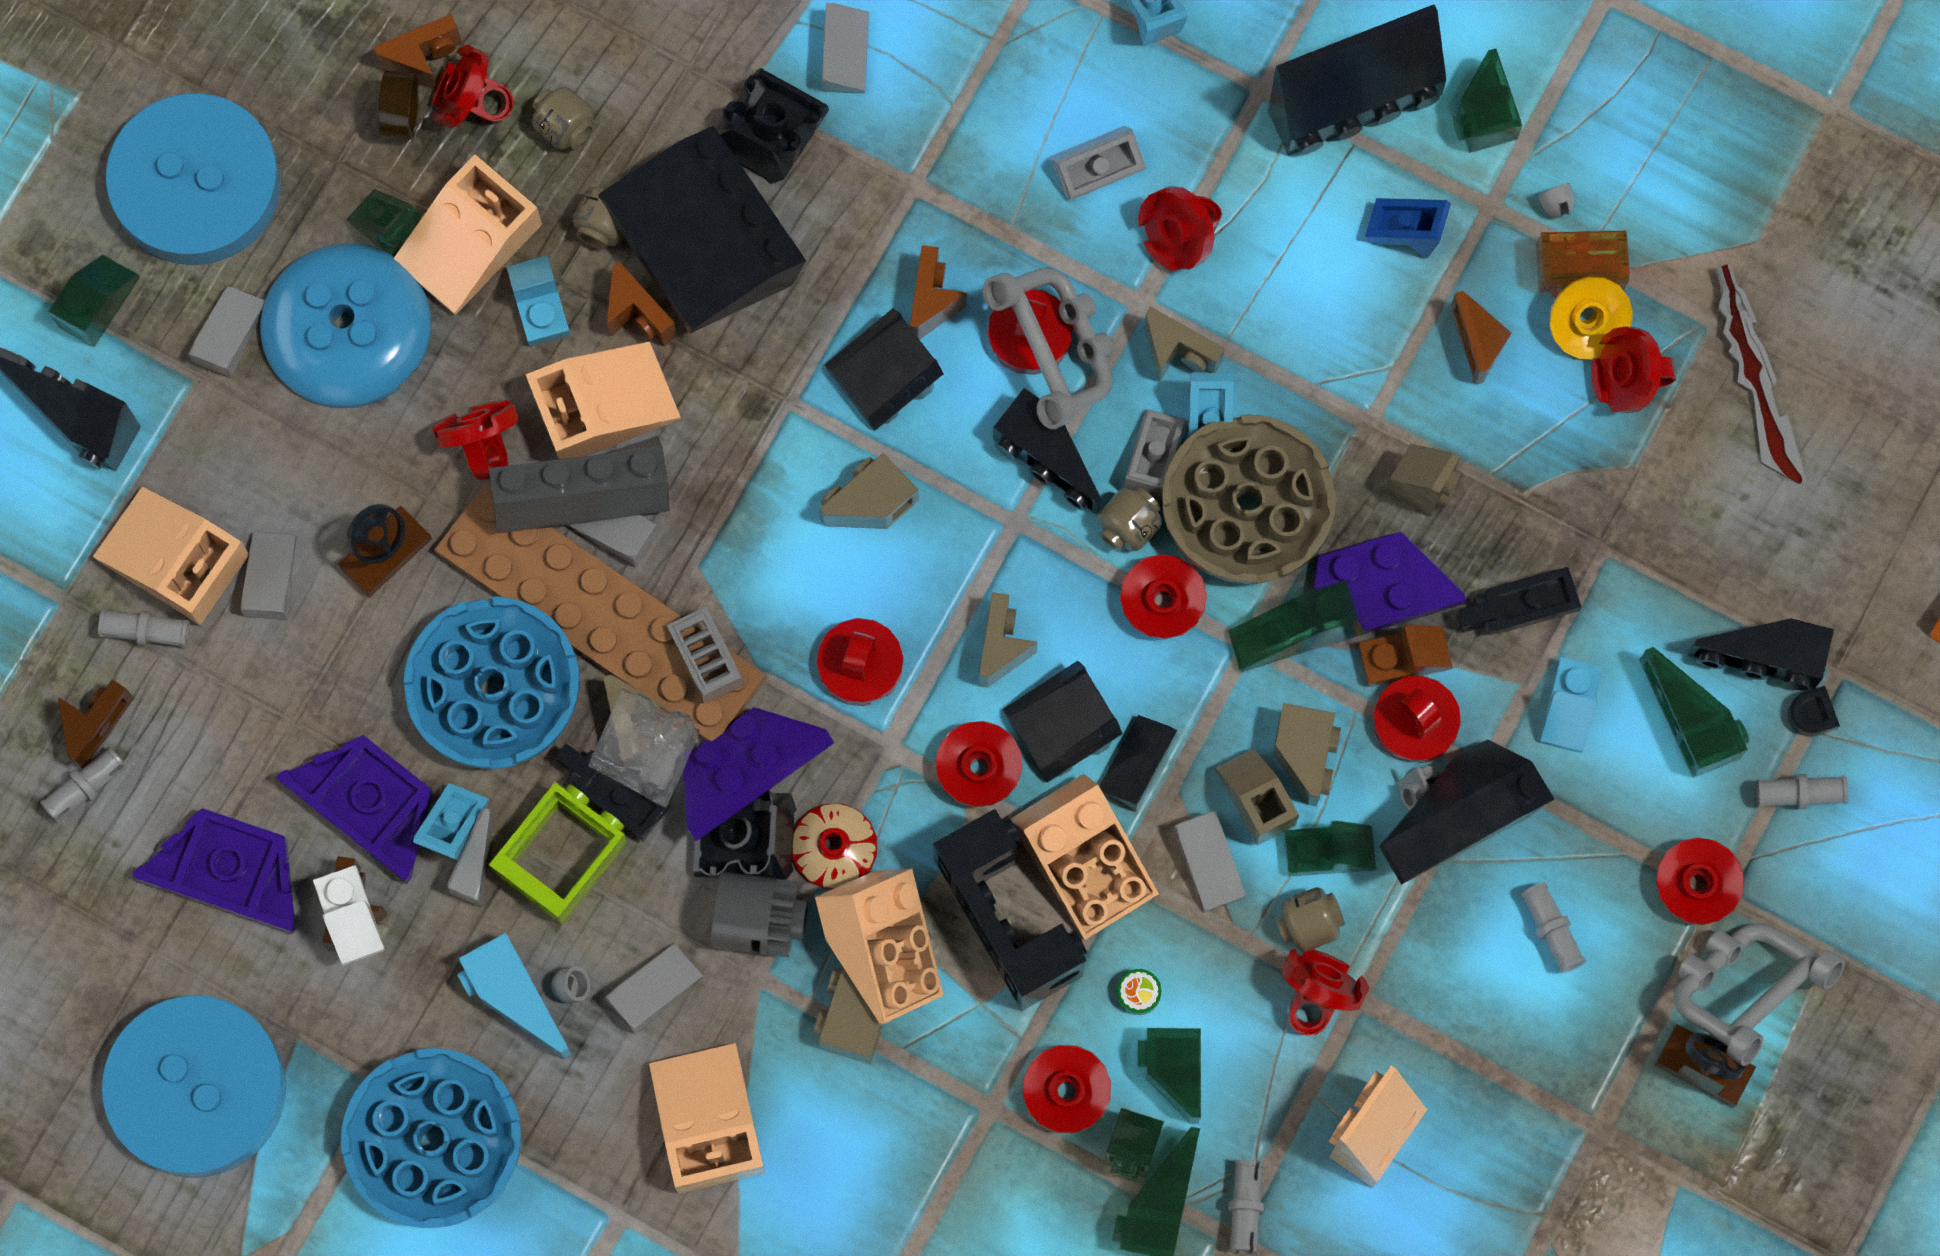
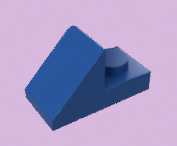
(1408, 223)

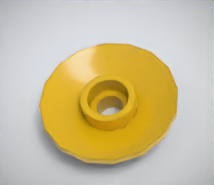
(1609, 310)

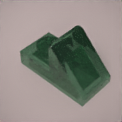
(385, 221)
(1330, 849)

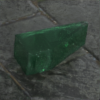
(1297, 626)
(1697, 719)
(1157, 1209)

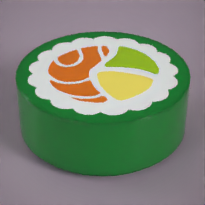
(1139, 992)

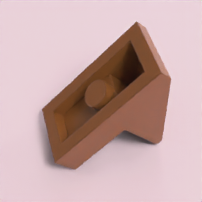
(412, 49)
(630, 300)
(931, 304)
(1413, 652)

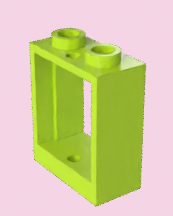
(575, 802)

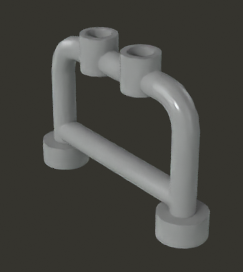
(1059, 406)
(1725, 950)

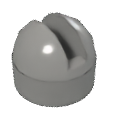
(1556, 197)
(571, 989)

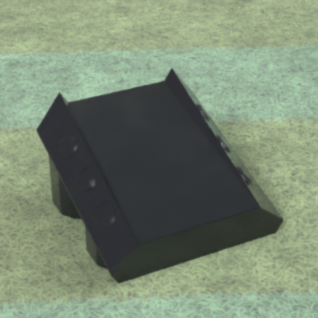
(770, 124)
(885, 369)
(1063, 721)
(751, 841)

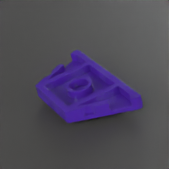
(1389, 581)
(745, 764)
(366, 799)
(227, 868)

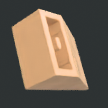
(468, 234)
(602, 399)
(172, 554)
(1084, 855)
(882, 941)
(706, 1118)
(1374, 1135)

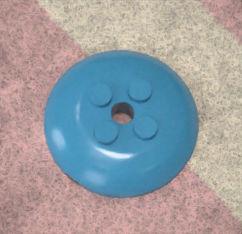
(350, 363)
(483, 642)
(394, 1112)

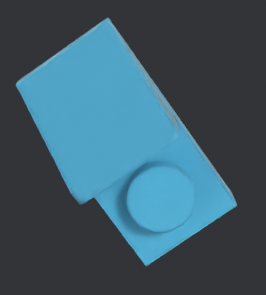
(1157, 18)
(538, 301)
(1210, 399)
(1571, 705)
(451, 821)

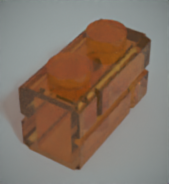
(1575, 255)

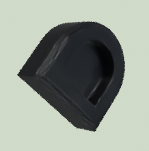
(1812, 713)

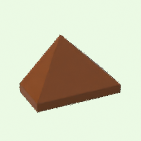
(1480, 335)

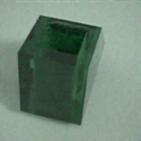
(1132, 1145)

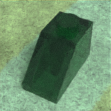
(1487, 108)
(93, 299)
(1174, 1067)

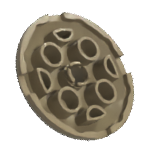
(1255, 459)

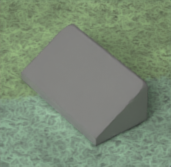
(845, 49)
(1097, 162)

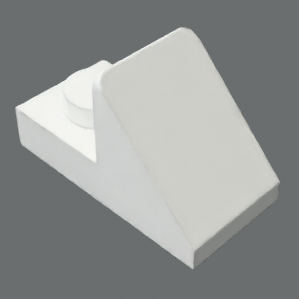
(348, 915)

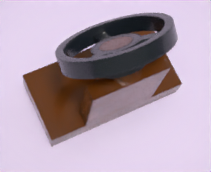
(381, 545)
(1704, 1064)

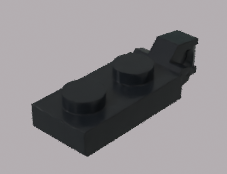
(1522, 603)
(629, 807)

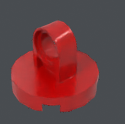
(463, 88)
(1179, 227)
(1011, 343)
(1630, 370)
(479, 435)
(860, 661)
(1416, 719)
(1321, 982)

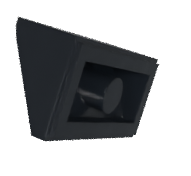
(1138, 761)

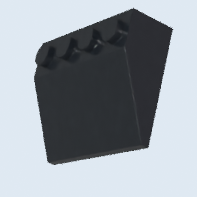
(1358, 82)
(703, 230)

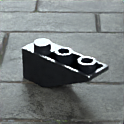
(1046, 451)
(1780, 650)

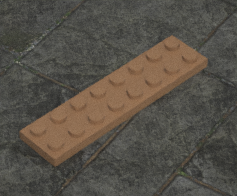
(597, 611)

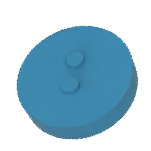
(193, 179)
(194, 1086)

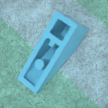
(507, 989)

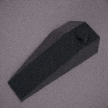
(87, 417)
(1467, 804)

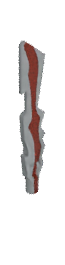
(1755, 373)

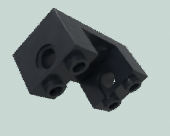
(966, 862)

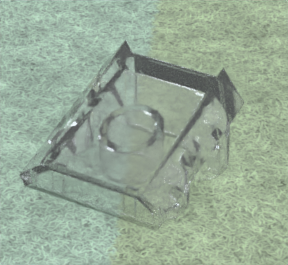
(645, 746)

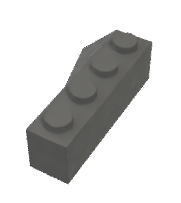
(581, 488)

